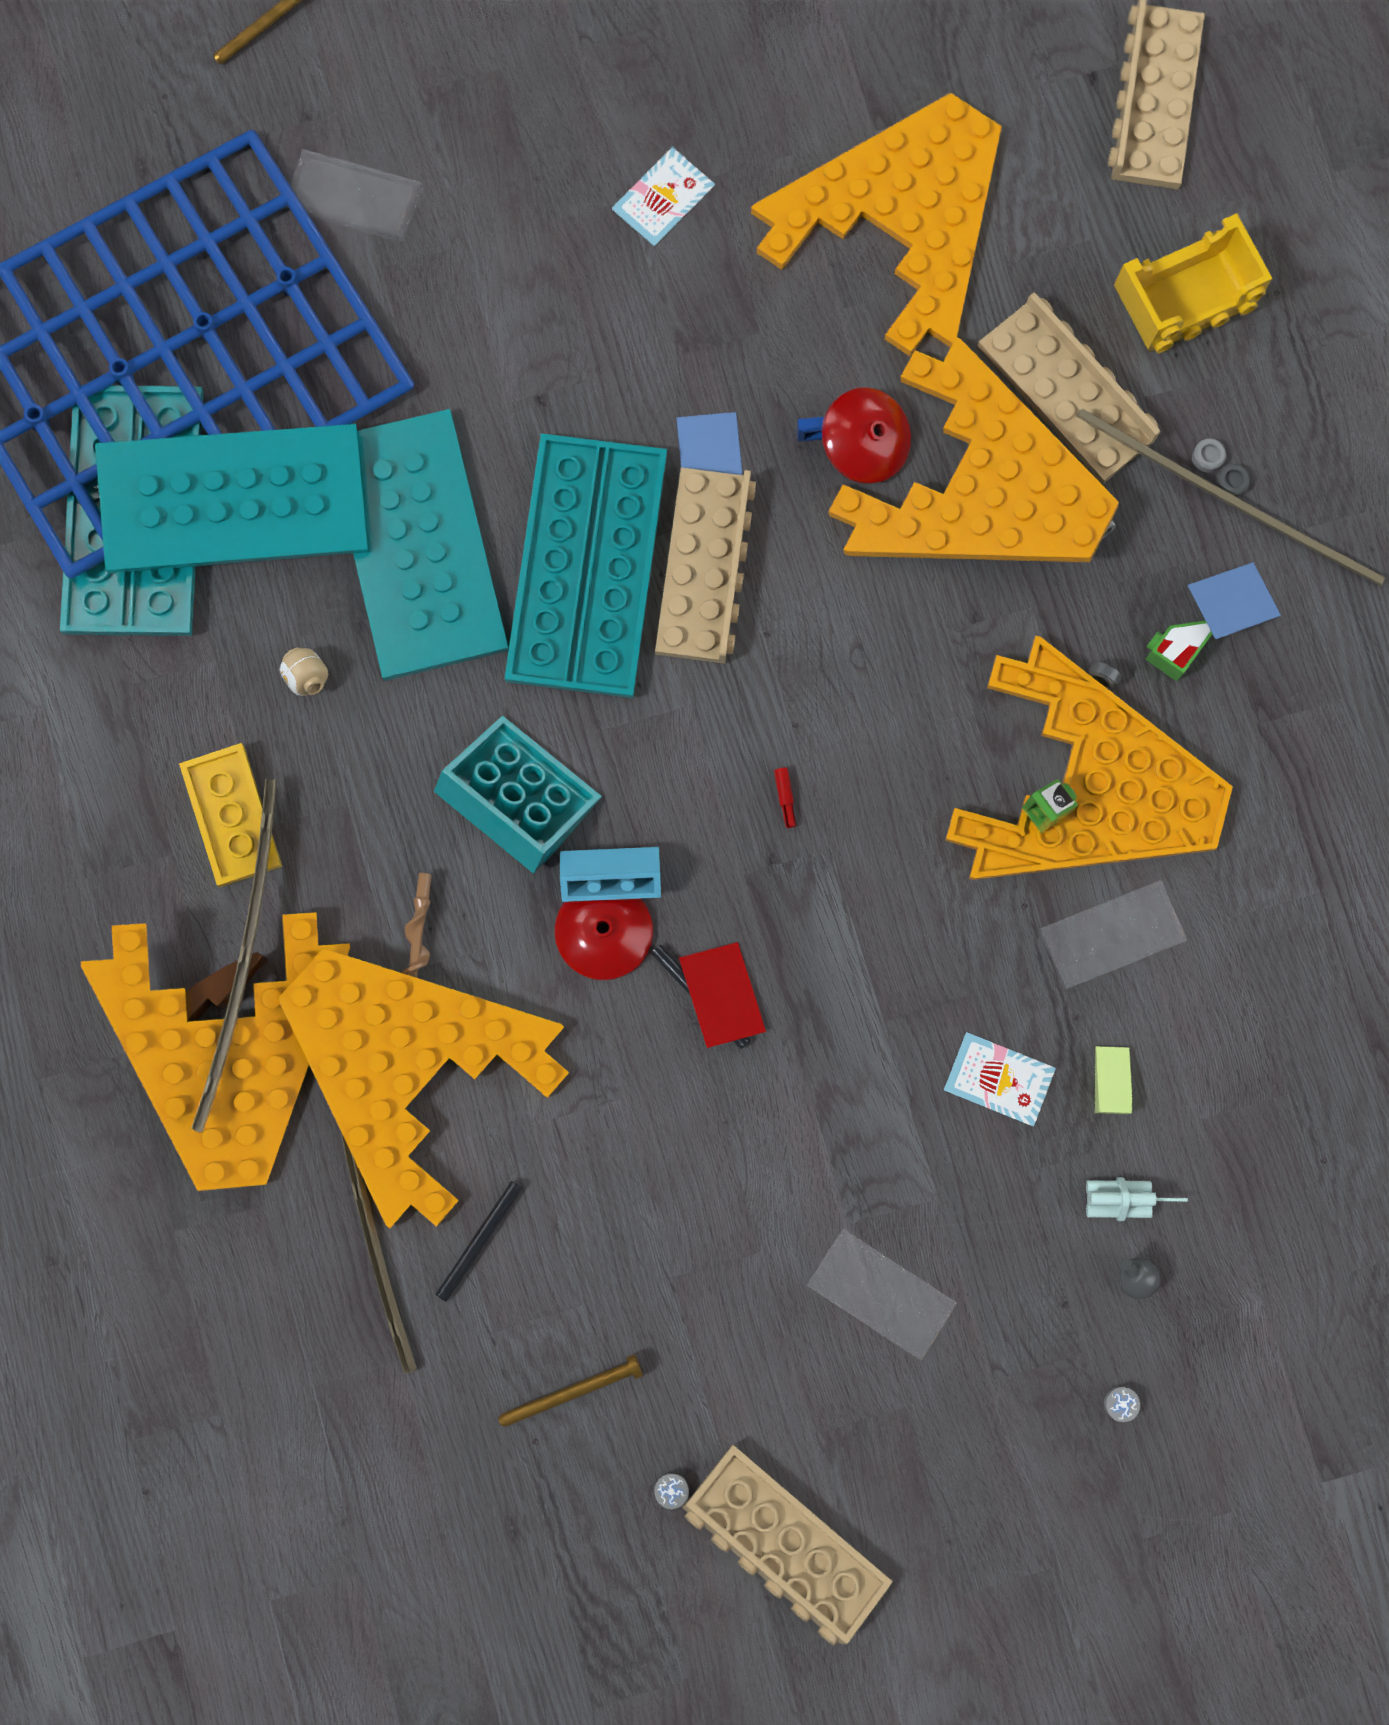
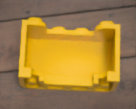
(1194, 286)

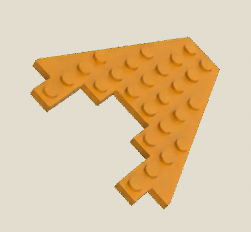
(918, 184)
(1010, 495)
(1131, 781)
(379, 1042)
(176, 1056)

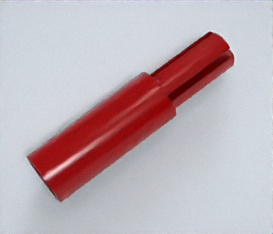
(785, 796)

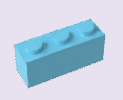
(610, 874)

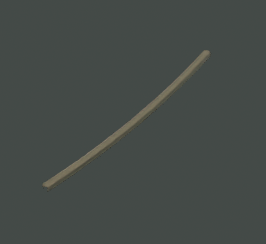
(1229, 498)
(244, 958)
(378, 1263)

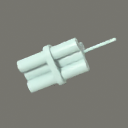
(1121, 1199)

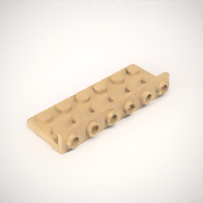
(1156, 95)
(1063, 377)
(705, 565)
(786, 1546)

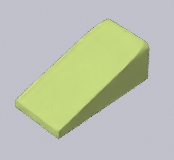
(1113, 1080)

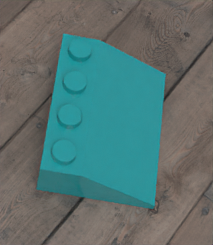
(516, 793)

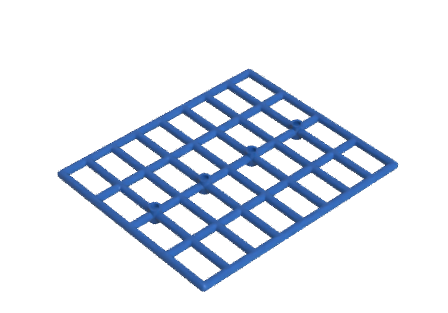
(204, 327)

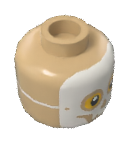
(303, 671)

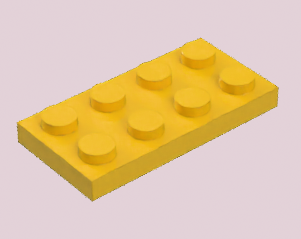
(227, 812)

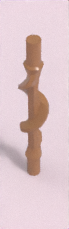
(414, 928)

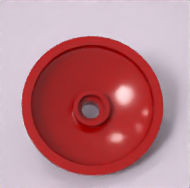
(851, 438)
(607, 954)

